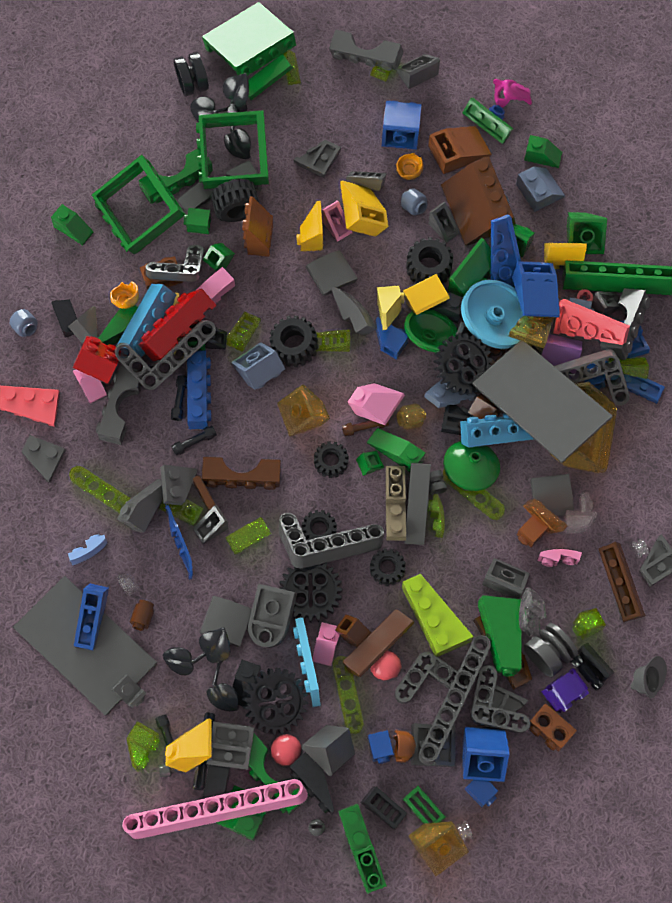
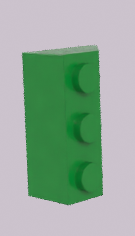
(472, 270)

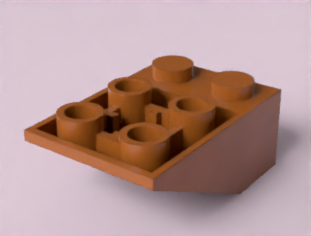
(457, 147)
(257, 229)

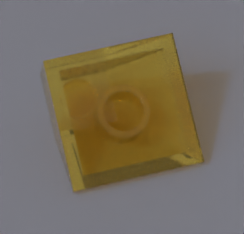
(302, 411)
(438, 845)

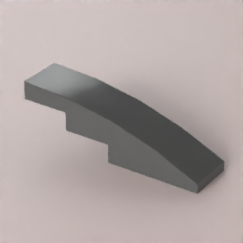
(417, 503)

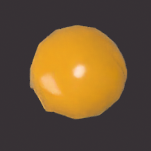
(409, 163)
(125, 295)

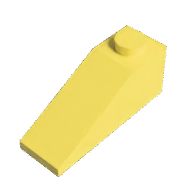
(389, 304)

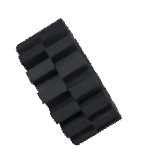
(327, 449)
(313, 518)
(392, 556)

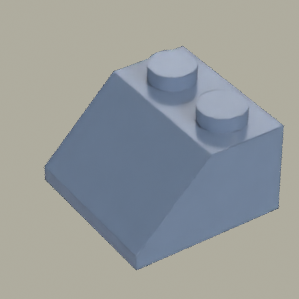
(539, 187)
(258, 365)

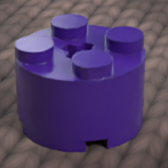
(565, 690)

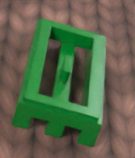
(412, 795)

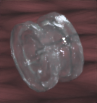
(640, 548)
(464, 831)

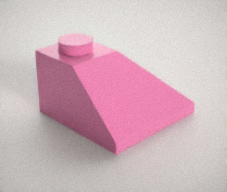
(375, 402)

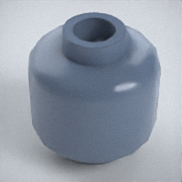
(414, 202)
(23, 323)

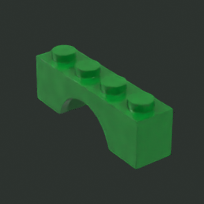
(174, 183)
(258, 771)

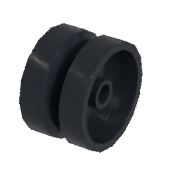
(191, 74)

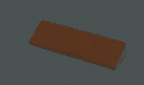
(621, 582)
(377, 643)

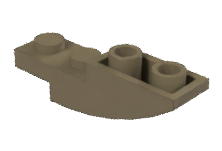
(395, 503)

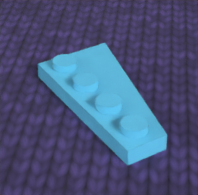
(307, 665)

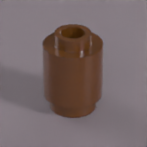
(142, 615)

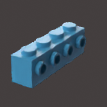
(151, 309)
(491, 431)

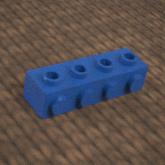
(197, 390)

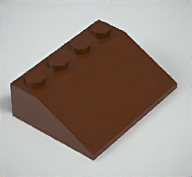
(476, 199)

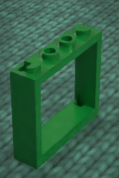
(225, 120)
(118, 182)

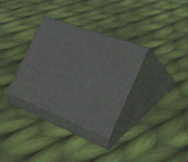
(419, 70)
(506, 579)
(330, 748)

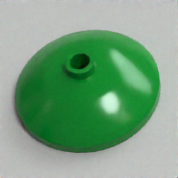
(429, 329)
(469, 472)

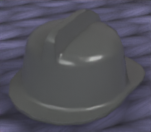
(650, 678)

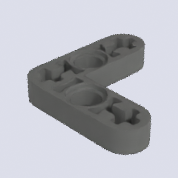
(187, 272)
(431, 670)
(485, 705)

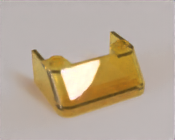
(595, 452)

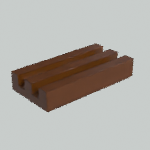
(203, 492)

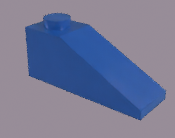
(90, 615)

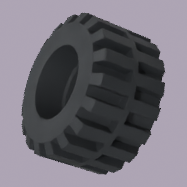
(230, 199)
(429, 249)
(289, 328)

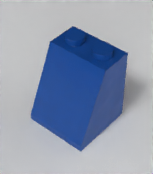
(401, 125)
(485, 754)

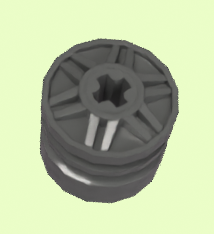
(551, 650)

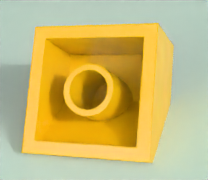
(559, 252)

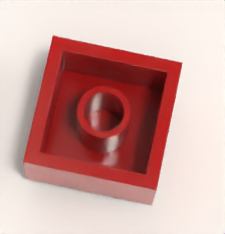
(96, 359)

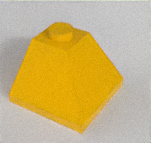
(311, 230)
(190, 748)

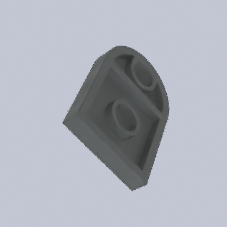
(271, 613)

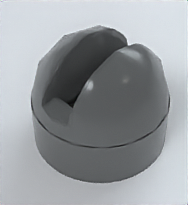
(317, 831)

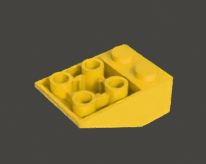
(362, 209)

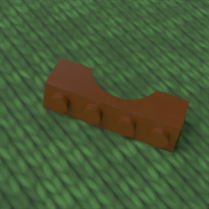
(264, 475)

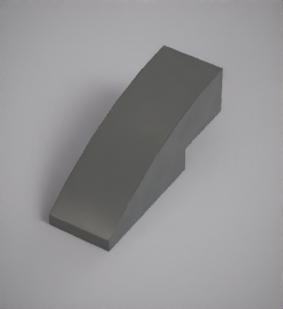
(353, 312)

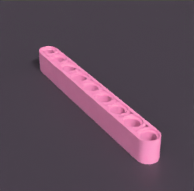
(223, 813)

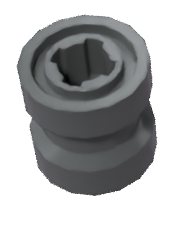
(436, 484)

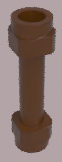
(349, 429)

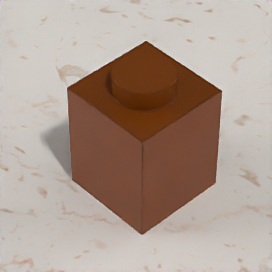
(532, 531)

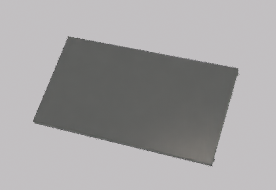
(542, 401)
(52, 632)

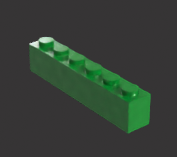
(616, 277)

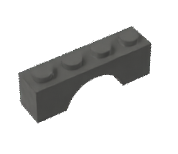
(385, 55)
(633, 305)
(112, 427)

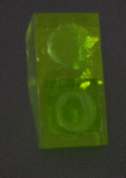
(588, 623)
(140, 743)

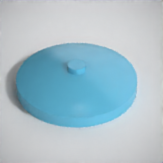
(491, 312)

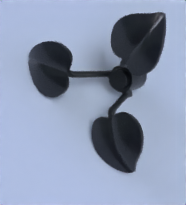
(237, 90)
(216, 649)

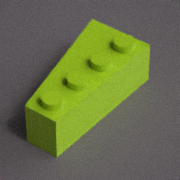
(435, 618)

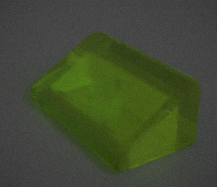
(293, 75)

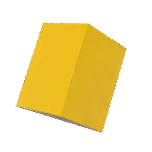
(425, 294)

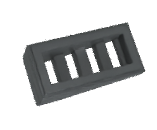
(371, 180)

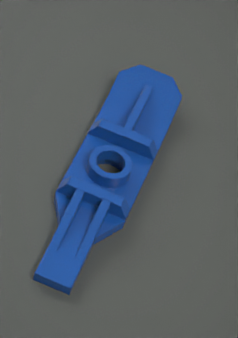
(179, 541)

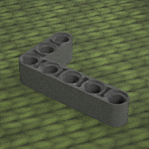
(600, 368)
(153, 370)
(328, 548)

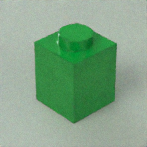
(198, 220)
(218, 256)

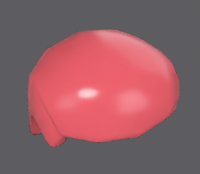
(387, 666)
(285, 750)

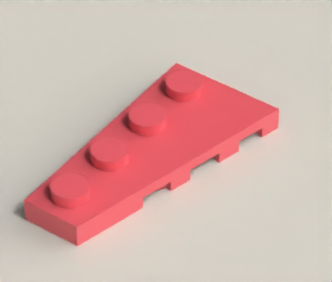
(583, 322)
(30, 403)

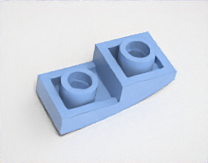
(94, 545)

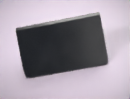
(65, 315)
(595, 662)

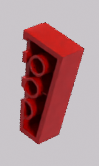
(175, 323)

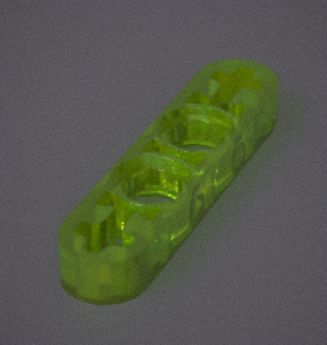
(100, 491)
(470, 496)
(346, 695)

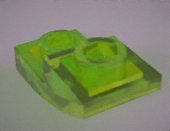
(437, 511)
(186, 512)
(248, 535)

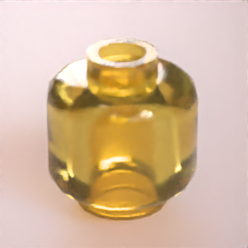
(411, 416)

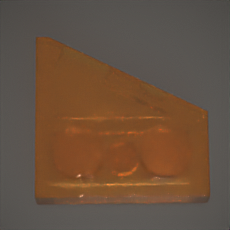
(554, 523)

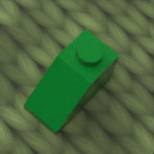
(542, 152)
(71, 224)

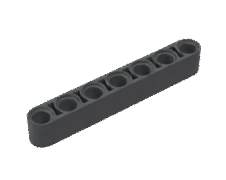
(461, 692)

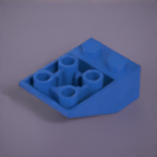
(537, 289)

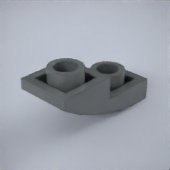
(195, 197)

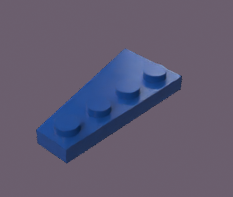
(503, 250)

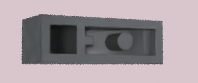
(141, 508)

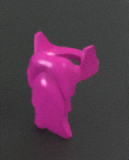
(511, 92)

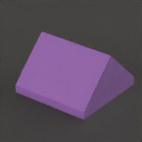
(561, 350)

